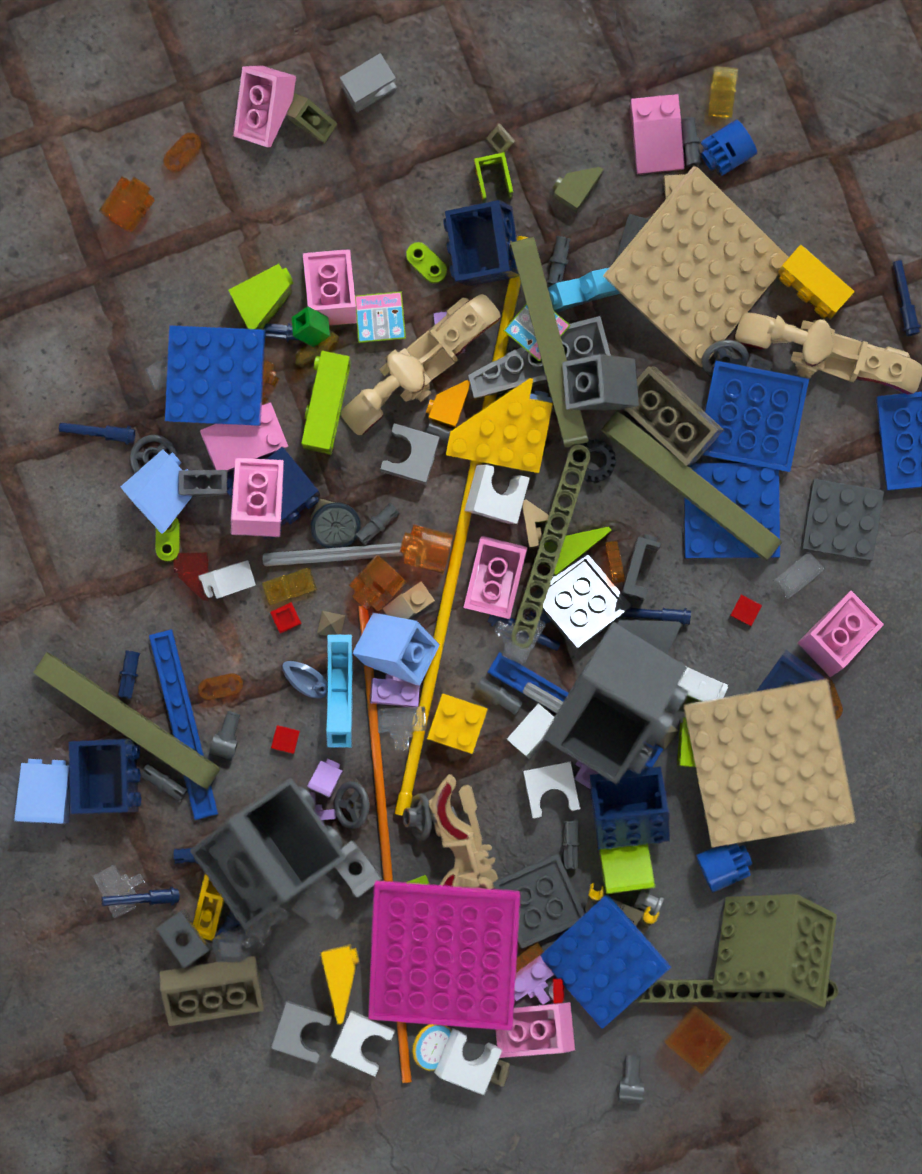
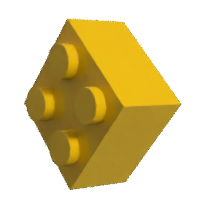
(457, 723)

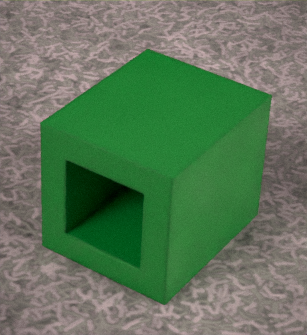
(310, 326)

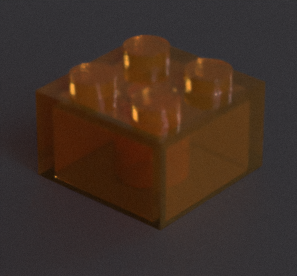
(697, 1039)

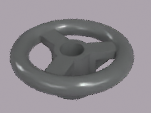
(724, 352)
(135, 454)
(357, 805)
(419, 817)

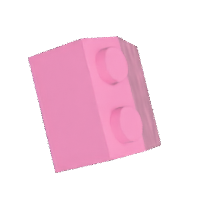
(262, 103)
(657, 134)
(331, 285)
(232, 441)
(257, 497)
(495, 577)
(840, 634)
(538, 1031)

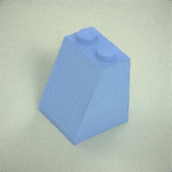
(156, 490)
(396, 647)
(43, 792)

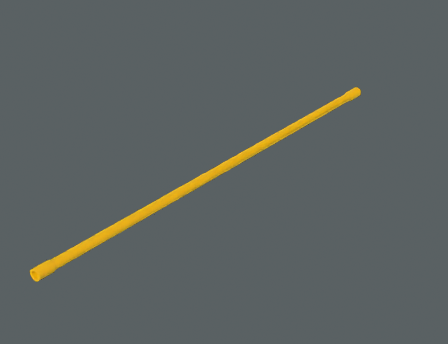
(405, 796)

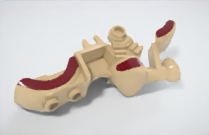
(832, 352)
(422, 360)
(471, 865)

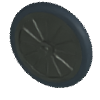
(335, 525)

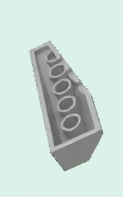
(501, 376)

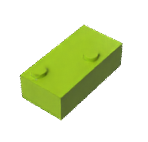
(326, 401)

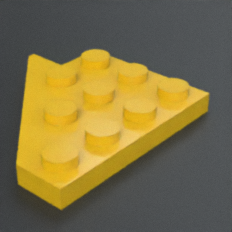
(505, 432)

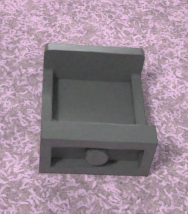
(629, 588)

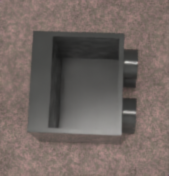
(619, 705)
(269, 852)

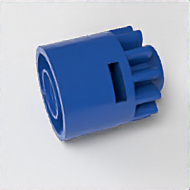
(728, 148)
(724, 865)

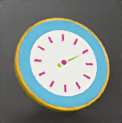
(430, 1045)

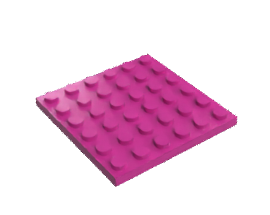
(444, 955)

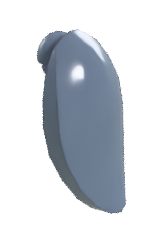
(305, 679)

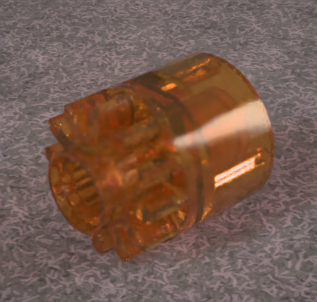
(127, 203)
(427, 548)
(376, 584)

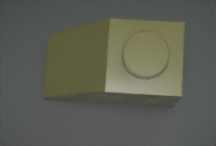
(310, 118)
(576, 186)

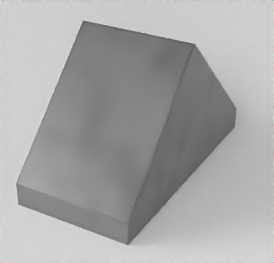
(202, 482)

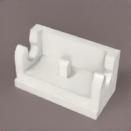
(228, 579)
(701, 686)
(529, 733)

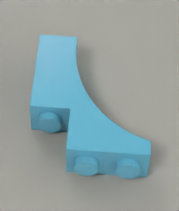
(580, 290)
(340, 691)

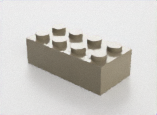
(673, 417)
(211, 991)

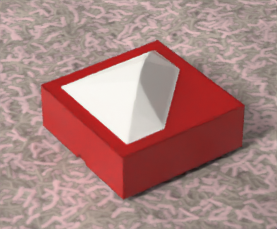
(557, 991)

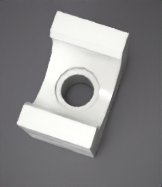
(487, 503)
(547, 778)
(350, 1041)
(468, 1074)

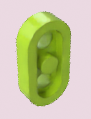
(426, 262)
(169, 537)

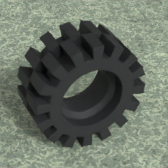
(608, 457)

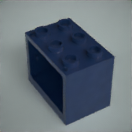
(481, 243)
(296, 489)
(789, 671)
(104, 776)
(631, 810)

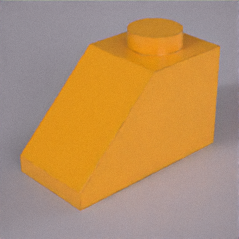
(449, 404)

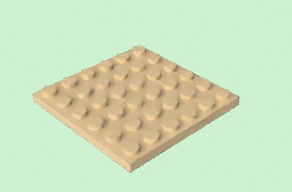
(696, 266)
(769, 763)

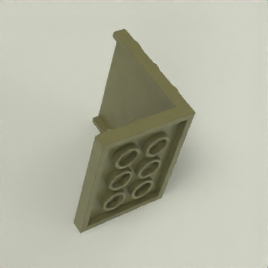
(776, 947)

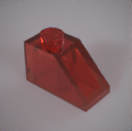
(189, 568)

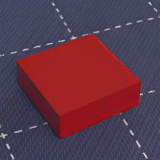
(745, 610)
(285, 617)
(285, 739)

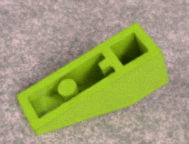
(575, 546)

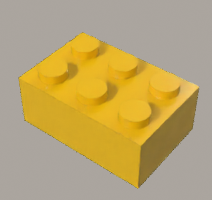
(814, 282)

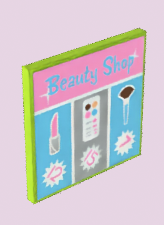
(380, 317)
(522, 331)

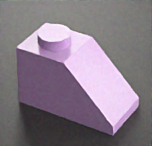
(326, 777)

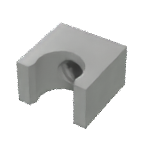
(368, 82)
(422, 455)
(368, 876)
(289, 1031)

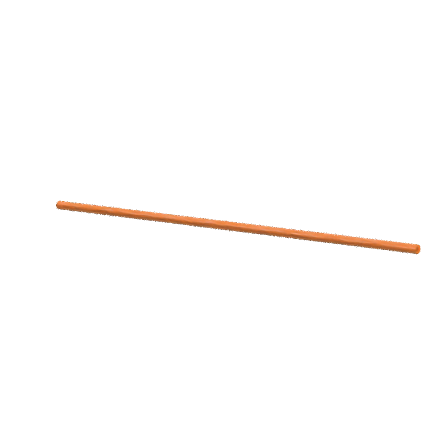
(383, 827)

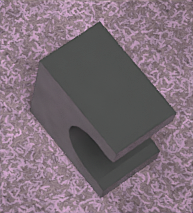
(197, 945)

